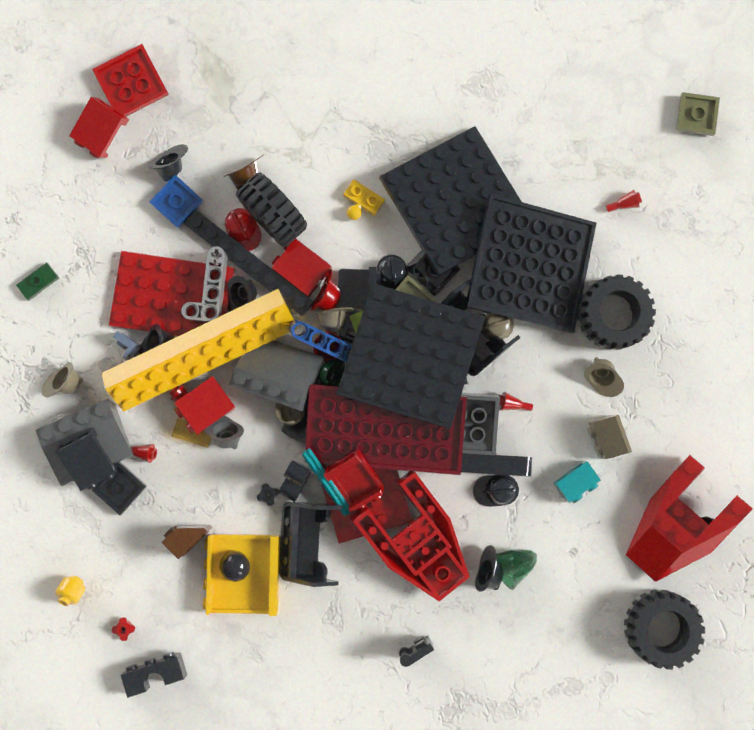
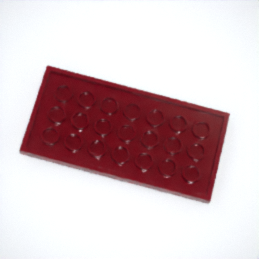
(384, 438)

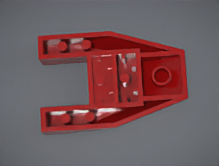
(672, 533)
(425, 549)

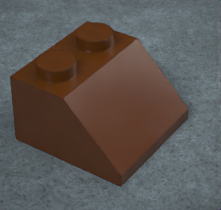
(183, 538)

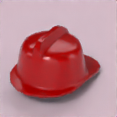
(243, 228)
(328, 296)

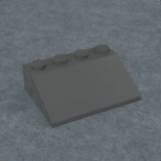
(278, 373)
(101, 417)
(481, 423)

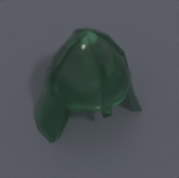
(516, 565)

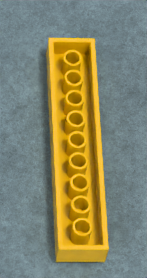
(198, 351)

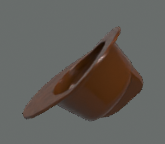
(241, 176)

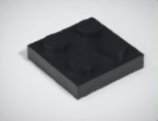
(120, 490)

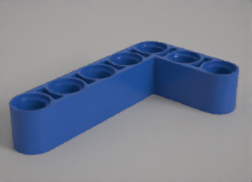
(324, 342)

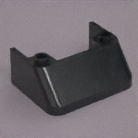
(486, 350)
(301, 543)

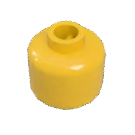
(70, 590)

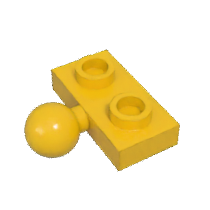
(363, 199)

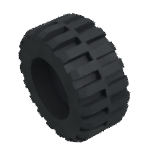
(271, 209)
(641, 312)
(682, 647)

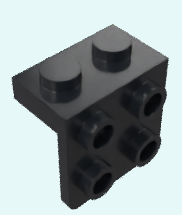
(356, 285)

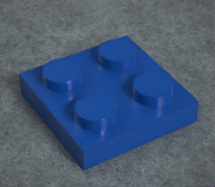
(176, 201)

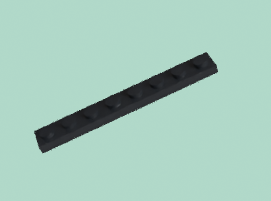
(248, 262)

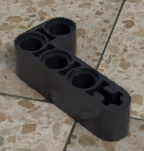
(295, 479)

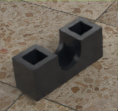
(169, 667)

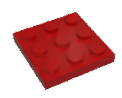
(130, 81)

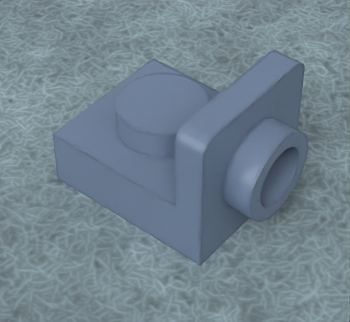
(124, 342)

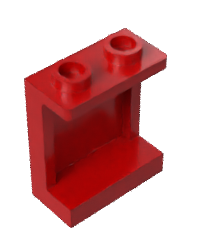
(97, 127)
(301, 267)
(203, 406)
(355, 480)

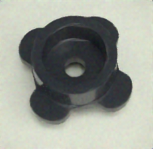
(267, 499)

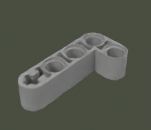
(209, 285)

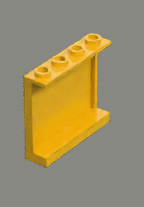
(258, 590)

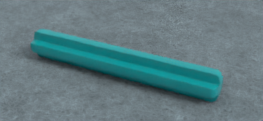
(329, 486)

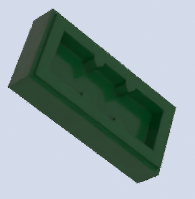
(37, 281)

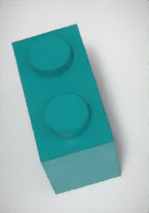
(577, 482)

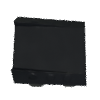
(423, 272)

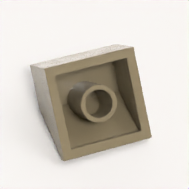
(609, 437)

